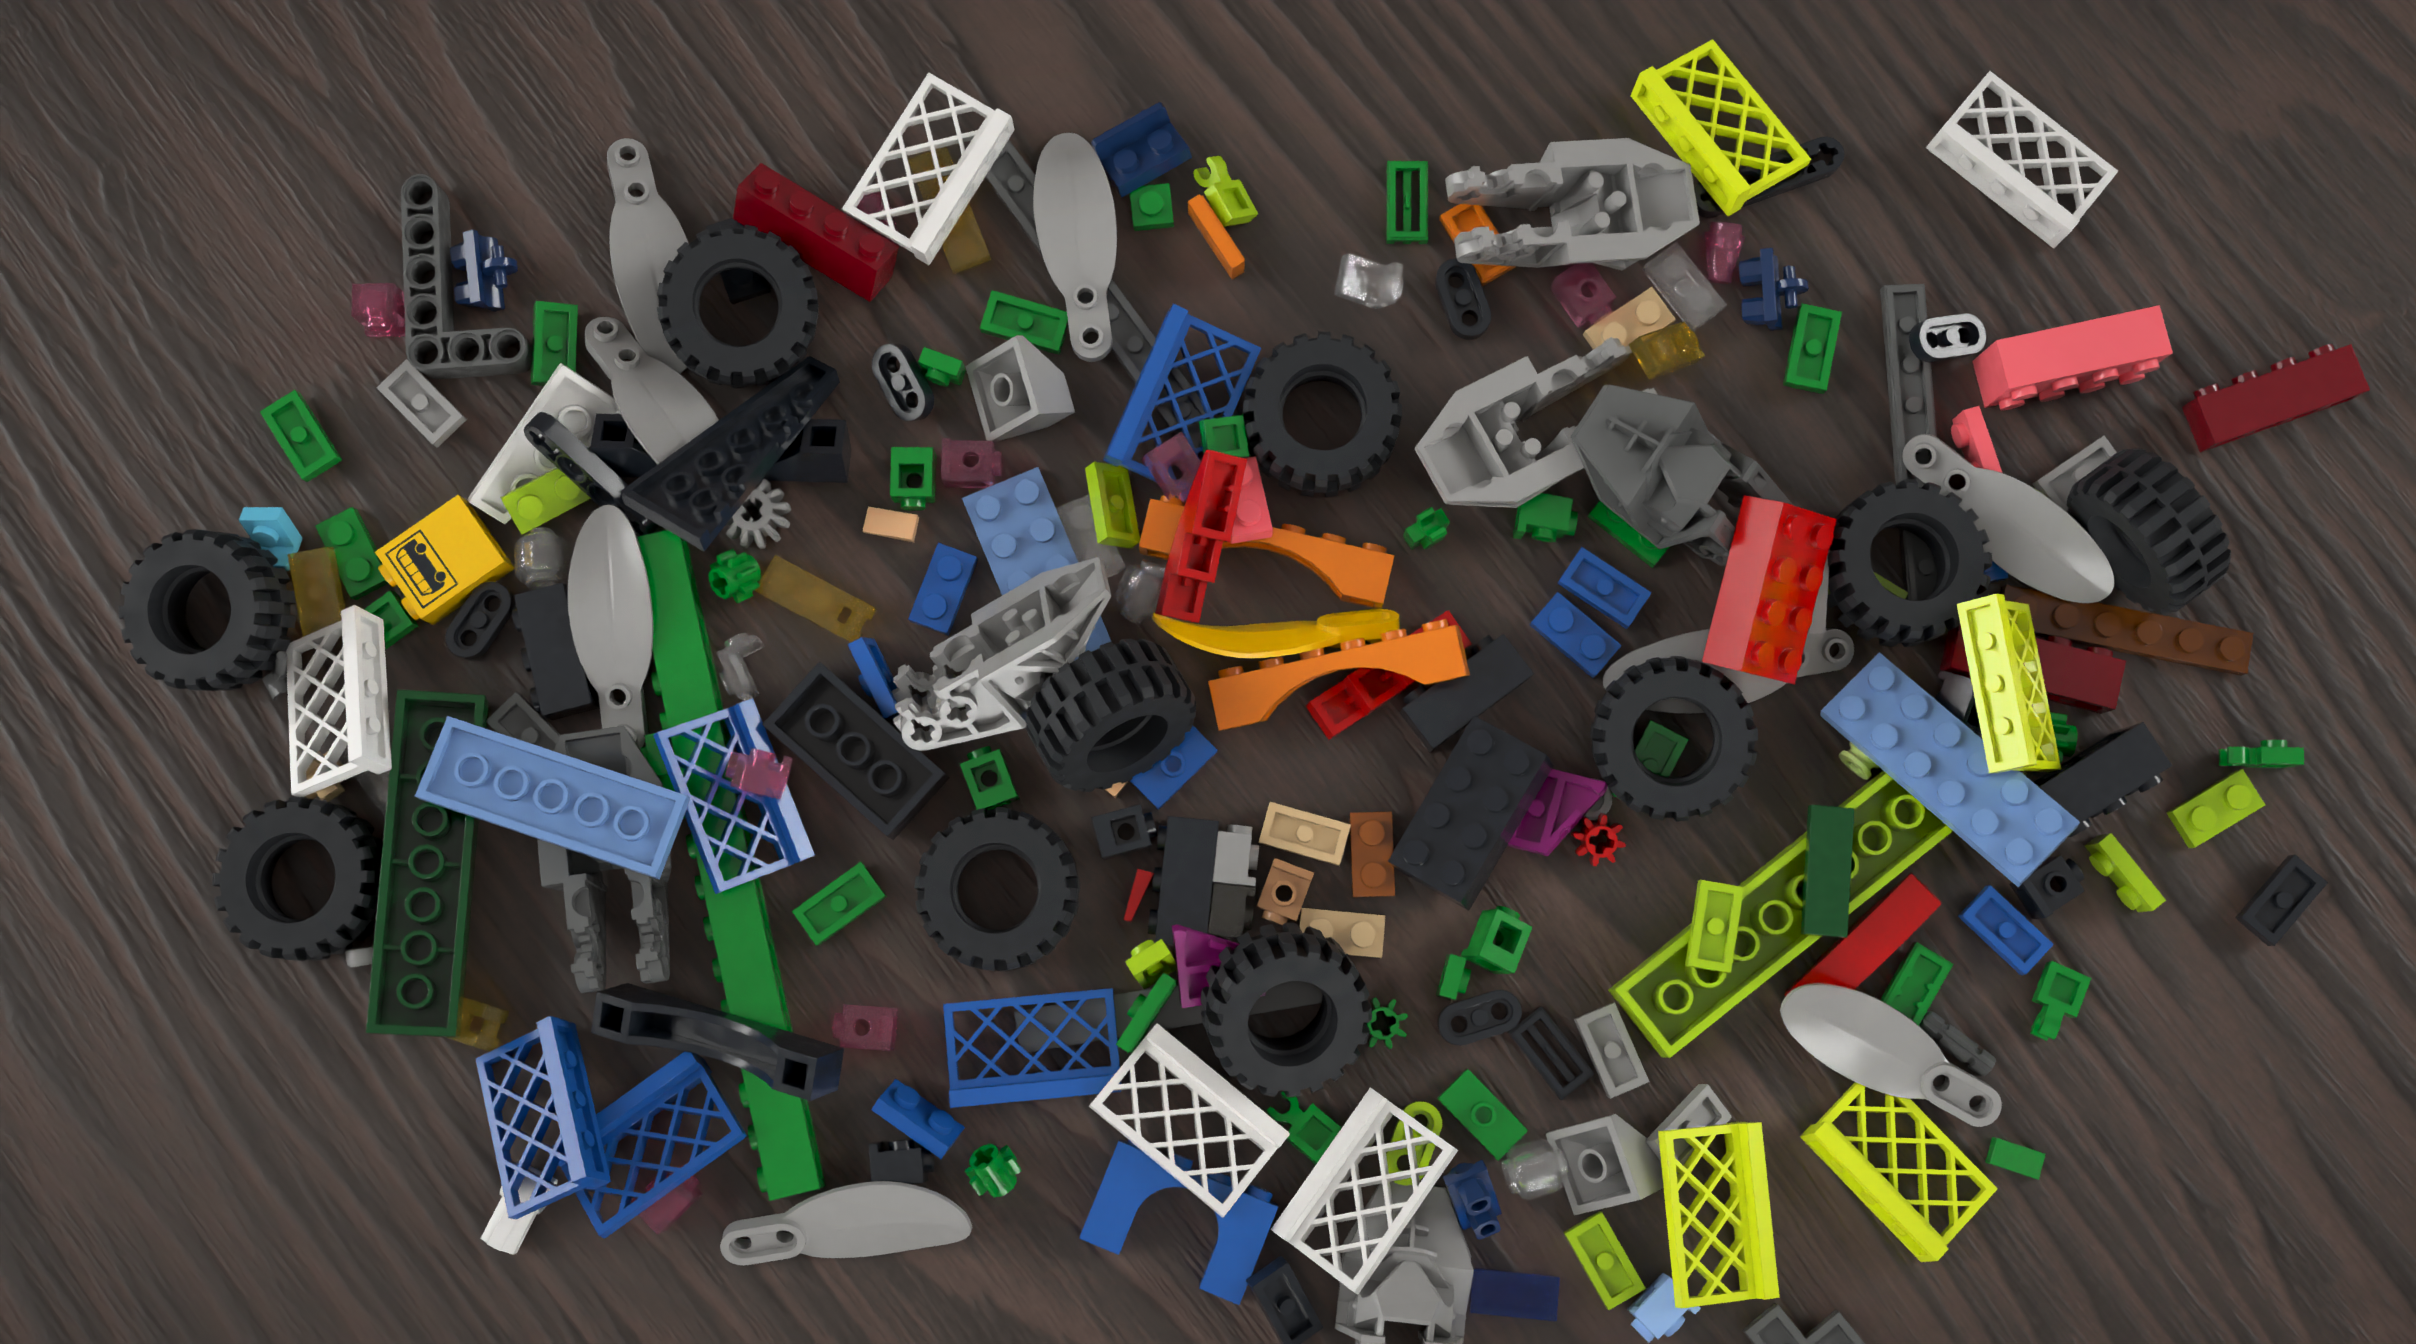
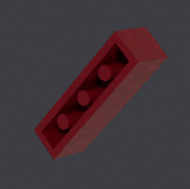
(817, 231)
(2276, 397)
(2070, 674)

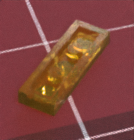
(965, 242)

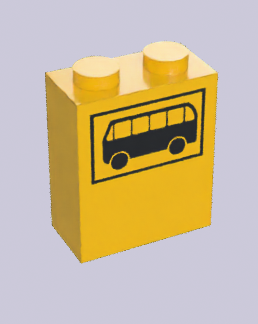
(442, 560)

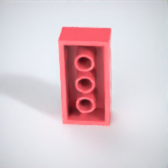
(2072, 358)

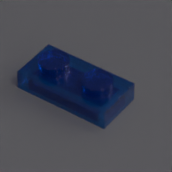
(1514, 1294)

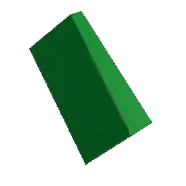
(2015, 1158)

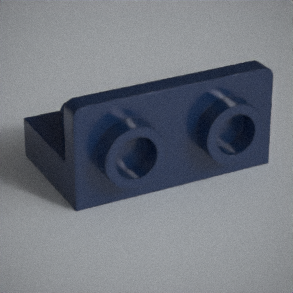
(1140, 149)

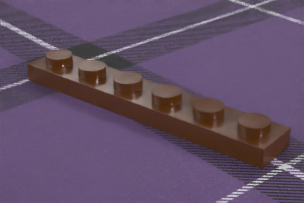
(2136, 632)

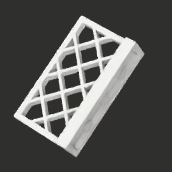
(2005, 179)
(960, 185)
(362, 695)
(1216, 1093)
(1331, 1177)

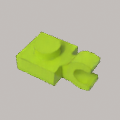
(1225, 195)

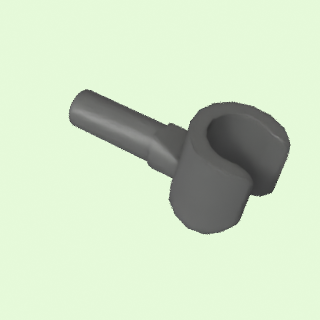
(277, 680)

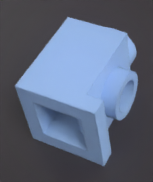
(1656, 1310)

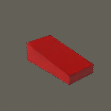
(1138, 891)

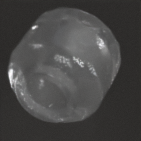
(541, 558)
(1139, 590)
(1534, 1169)

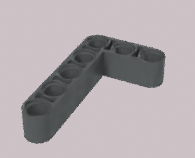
(439, 295)

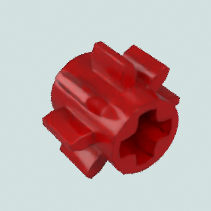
(1603, 849)

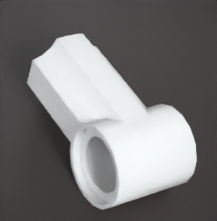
(508, 1233)

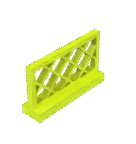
(1694, 138)
(2006, 687)
(1882, 1195)
(1745, 1209)

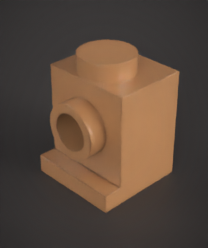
(1284, 875)

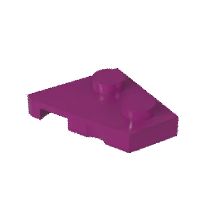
(1556, 811)
(1193, 958)

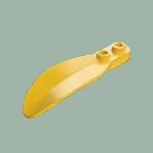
(1283, 638)

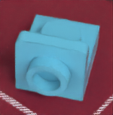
(273, 531)

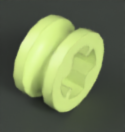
(1857, 762)

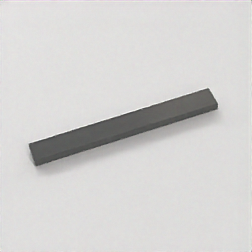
(1910, 415)
(1172, 1015)

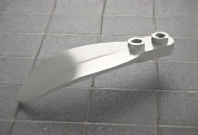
(1077, 236)
(641, 243)
(652, 397)
(2024, 527)
(612, 617)
(1692, 646)
(1882, 1050)
(849, 1224)

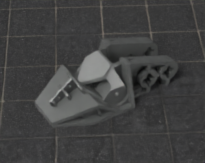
(1661, 467)
(583, 876)

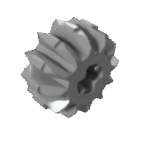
(766, 525)

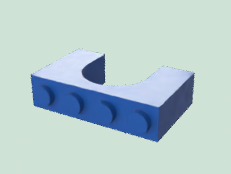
(1241, 1232)

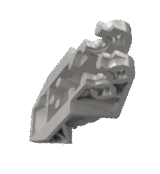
(1605, 203)
(1475, 442)
(1002, 658)
(1419, 1279)

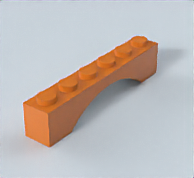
(1350, 571)
(1254, 695)

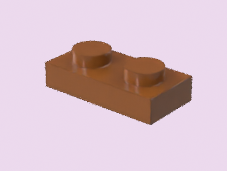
(1370, 850)

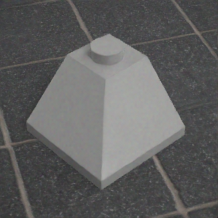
(1018, 390)
(1606, 1164)

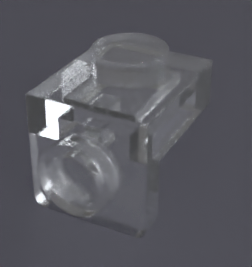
(1369, 281)
(736, 674)

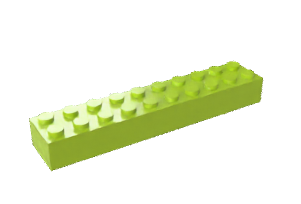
(1680, 1001)

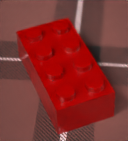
(1769, 589)

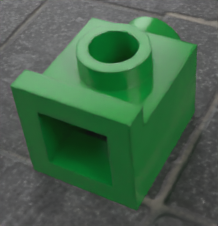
(912, 462)
(1546, 518)
(984, 761)
(1509, 945)

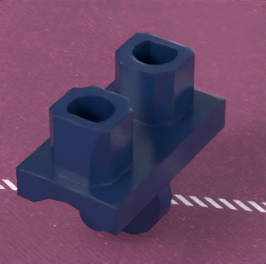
(486, 271)
(1765, 272)
(1474, 1198)

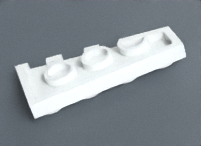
(573, 404)

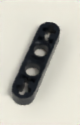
(1817, 171)
(582, 467)

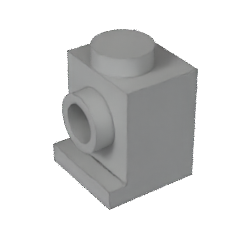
(1235, 857)

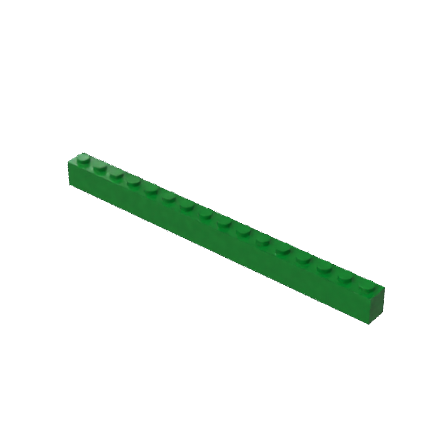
(738, 915)

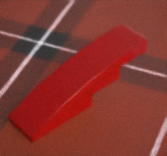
(1200, 535)
(1363, 692)
(1873, 936)

